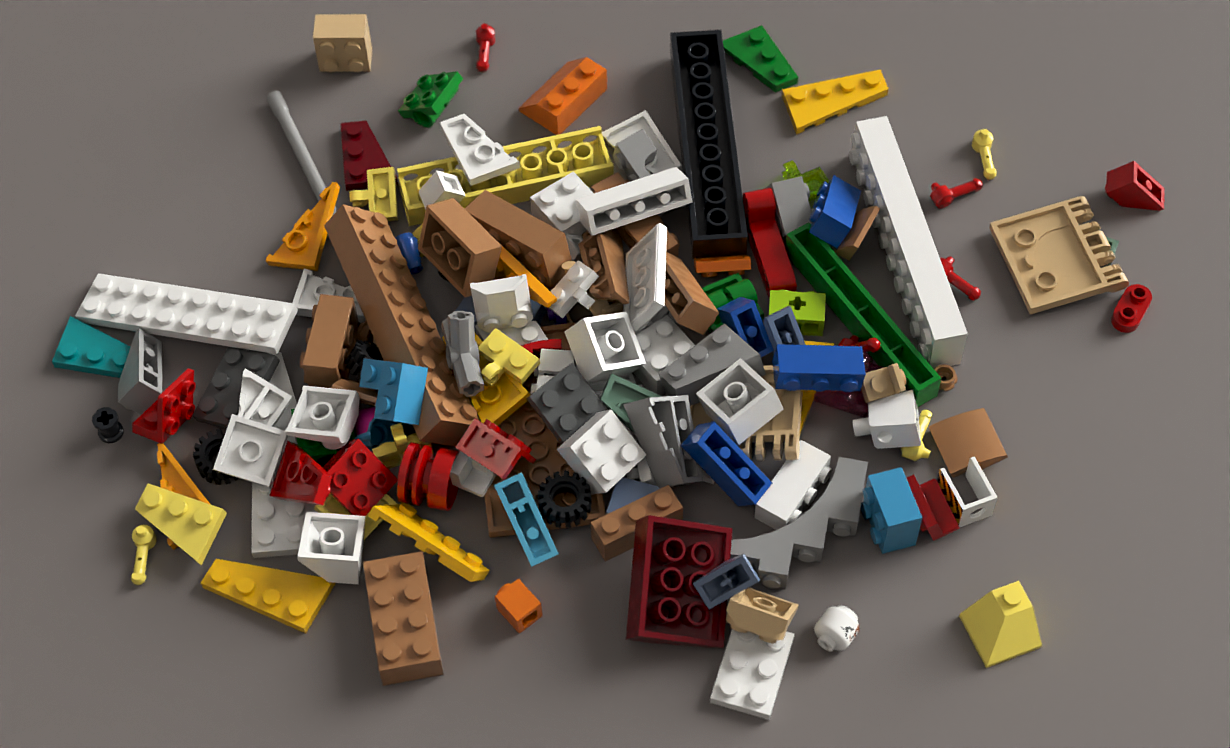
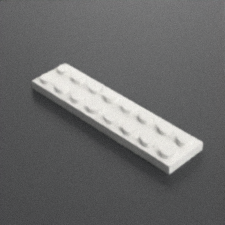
(187, 313)

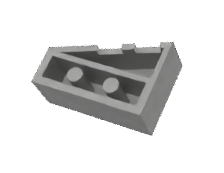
(706, 362)
(661, 429)

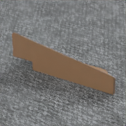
(606, 258)

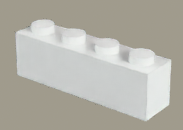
(634, 201)

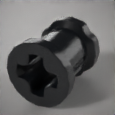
(108, 426)

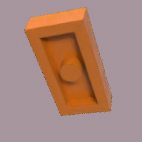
(711, 265)

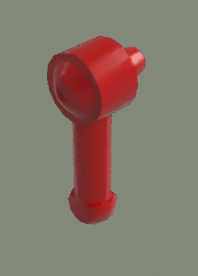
(485, 38)
(943, 196)
(972, 292)
(872, 344)

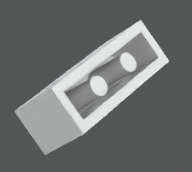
(793, 487)

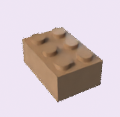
(458, 245)
(329, 341)

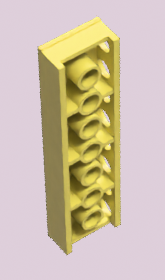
(535, 173)

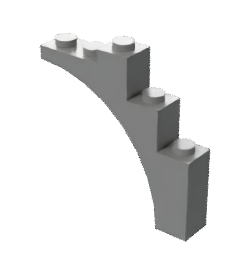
(805, 537)

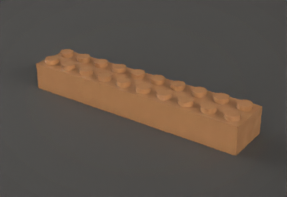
(399, 318)

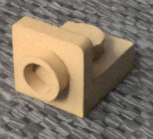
(883, 383)

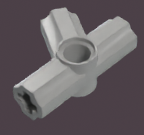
(463, 352)

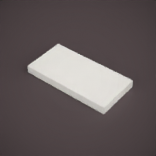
(646, 276)

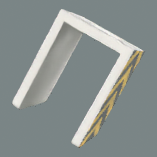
(980, 486)

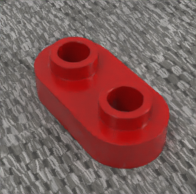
(1132, 306)

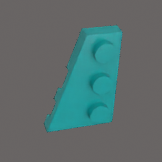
(90, 351)

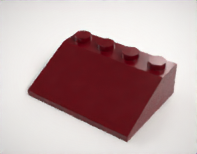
(662, 592)

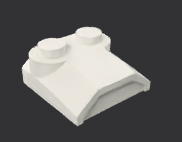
(502, 303)
(325, 416)

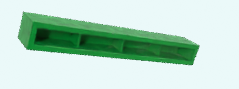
(860, 311)

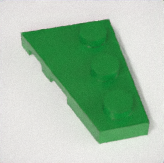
(762, 57)

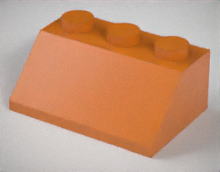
(566, 95)

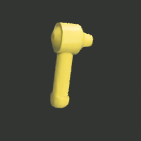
(982, 144)
(916, 452)
(144, 540)

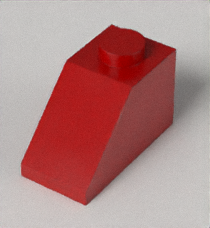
(1134, 188)

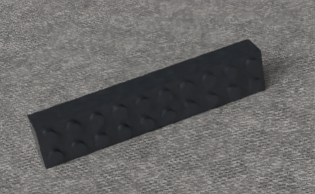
(708, 144)

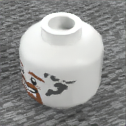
(836, 628)

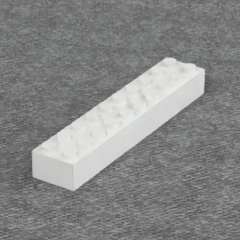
(908, 243)

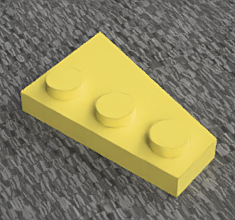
(182, 519)

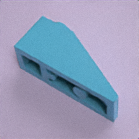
(526, 519)

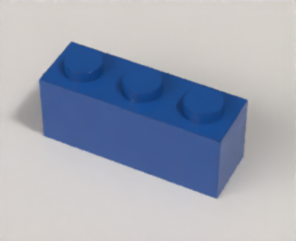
(834, 211)
(818, 367)
(726, 464)

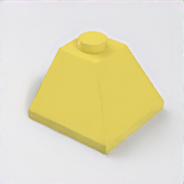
(1002, 624)

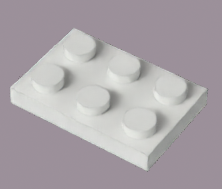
(751, 673)

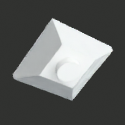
(333, 546)

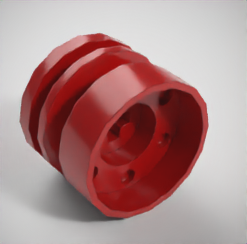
(423, 476)

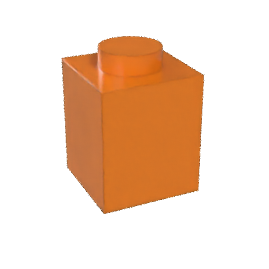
(518, 605)

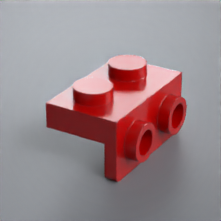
(933, 507)

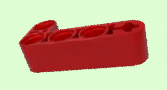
(767, 241)

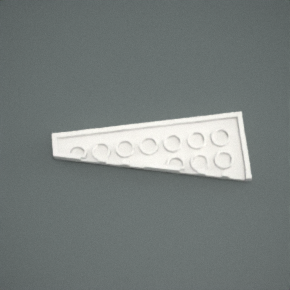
(277, 522)

